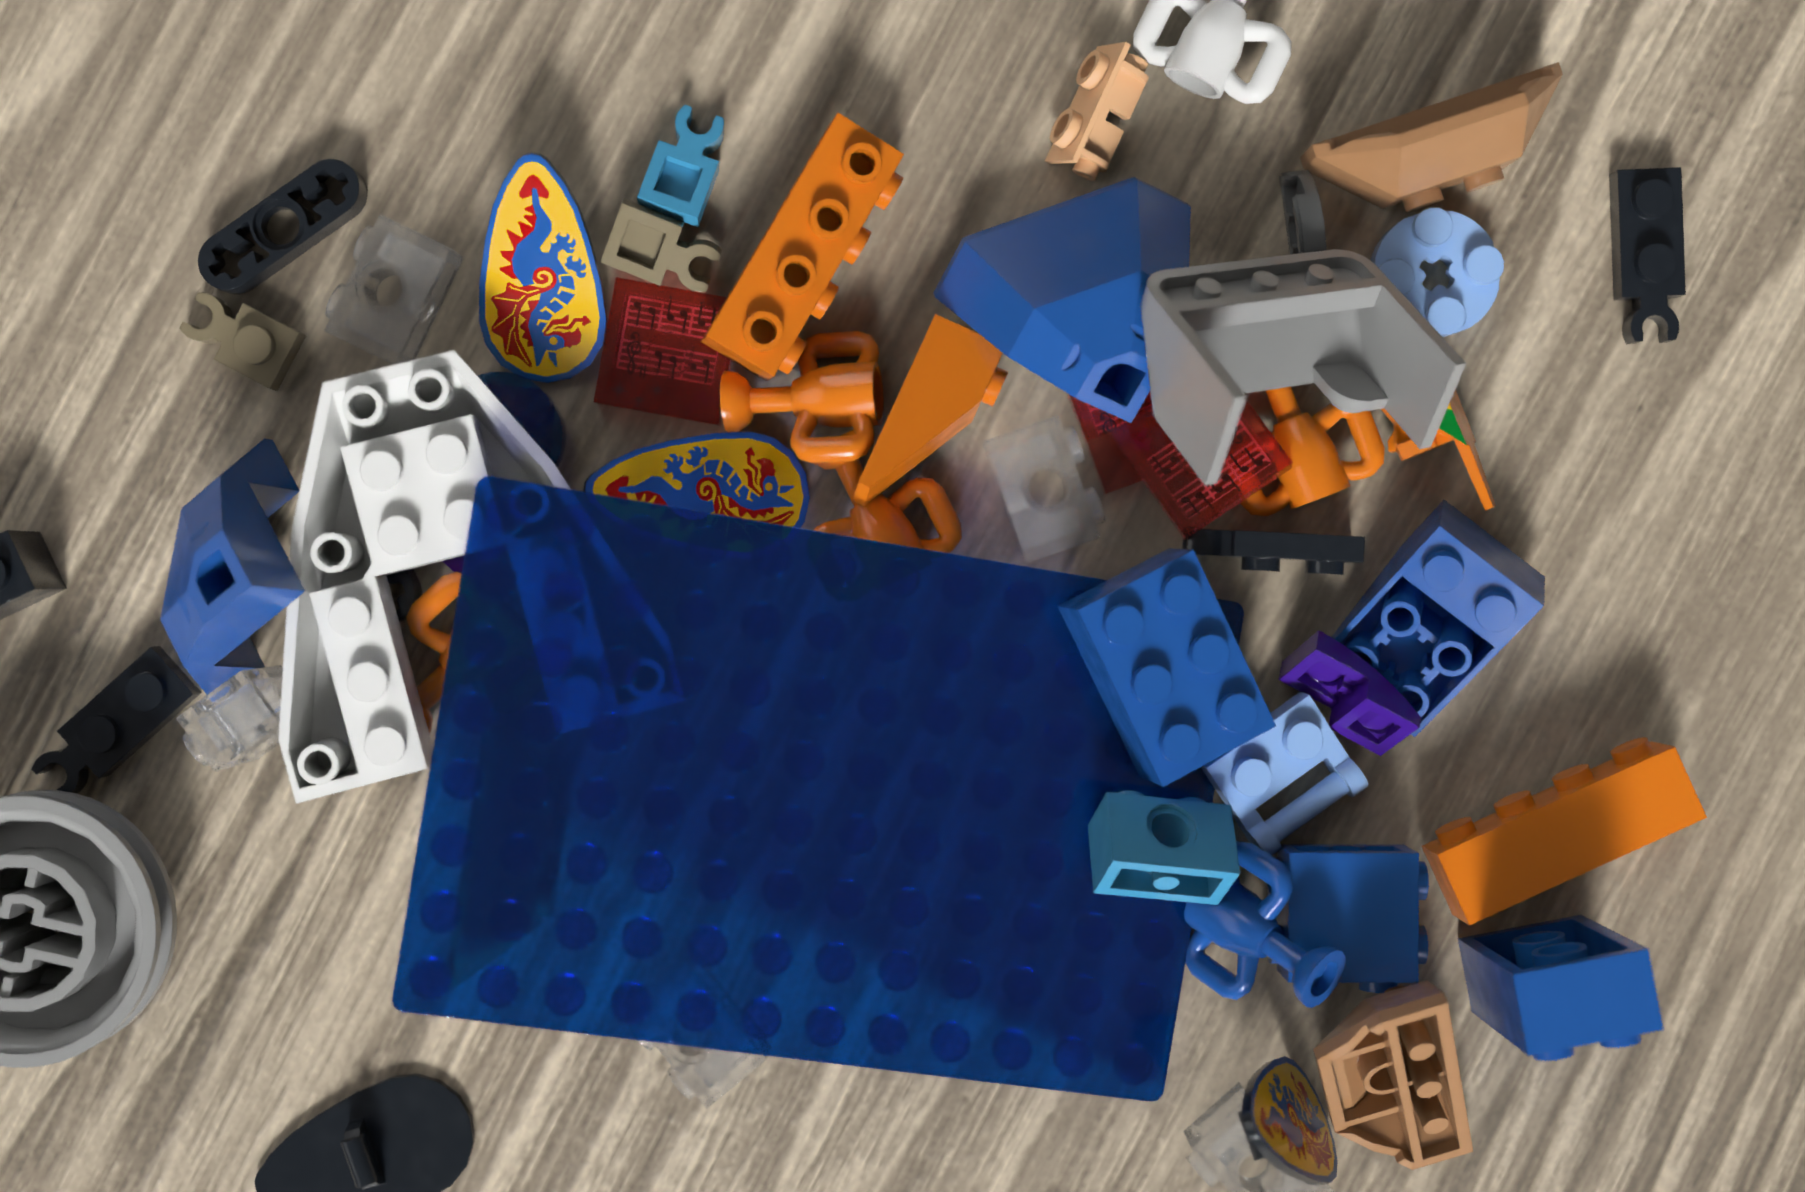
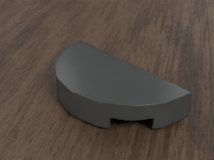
(1302, 212)

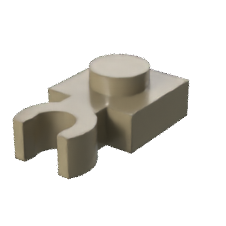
(648, 245)
(250, 341)

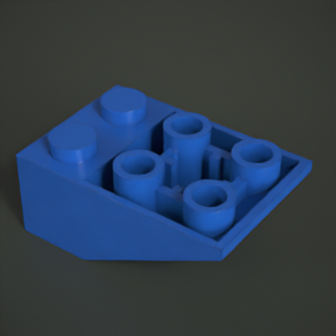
(1442, 610)

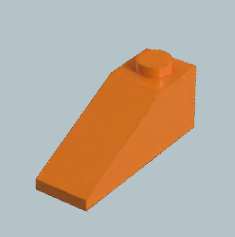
(937, 401)

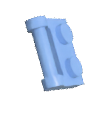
(1276, 759)

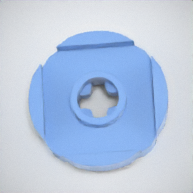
(1470, 262)

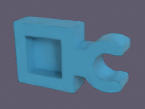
(682, 175)

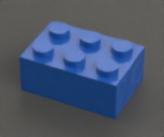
(1167, 666)
(1561, 986)

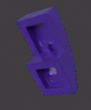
(1360, 698)

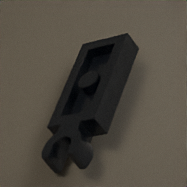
(1647, 247)
(1265, 549)
(120, 719)

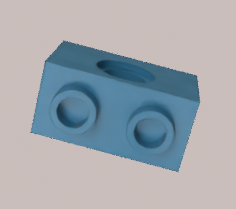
(1190, 866)

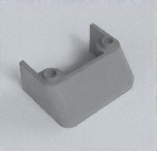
(1287, 325)

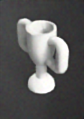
(1212, 47)

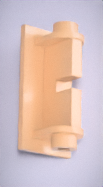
(1107, 83)

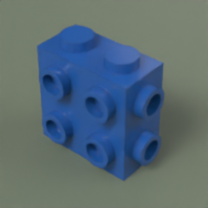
(1361, 904)

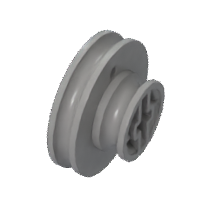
(117, 915)

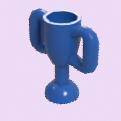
(1250, 929)

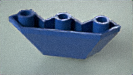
(1069, 288)
(229, 568)

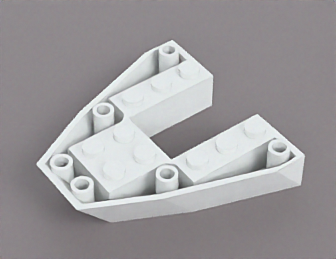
(378, 496)

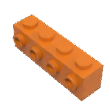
(803, 249)
(1563, 829)

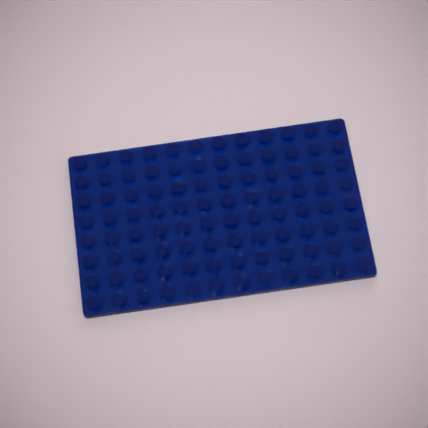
(780, 803)

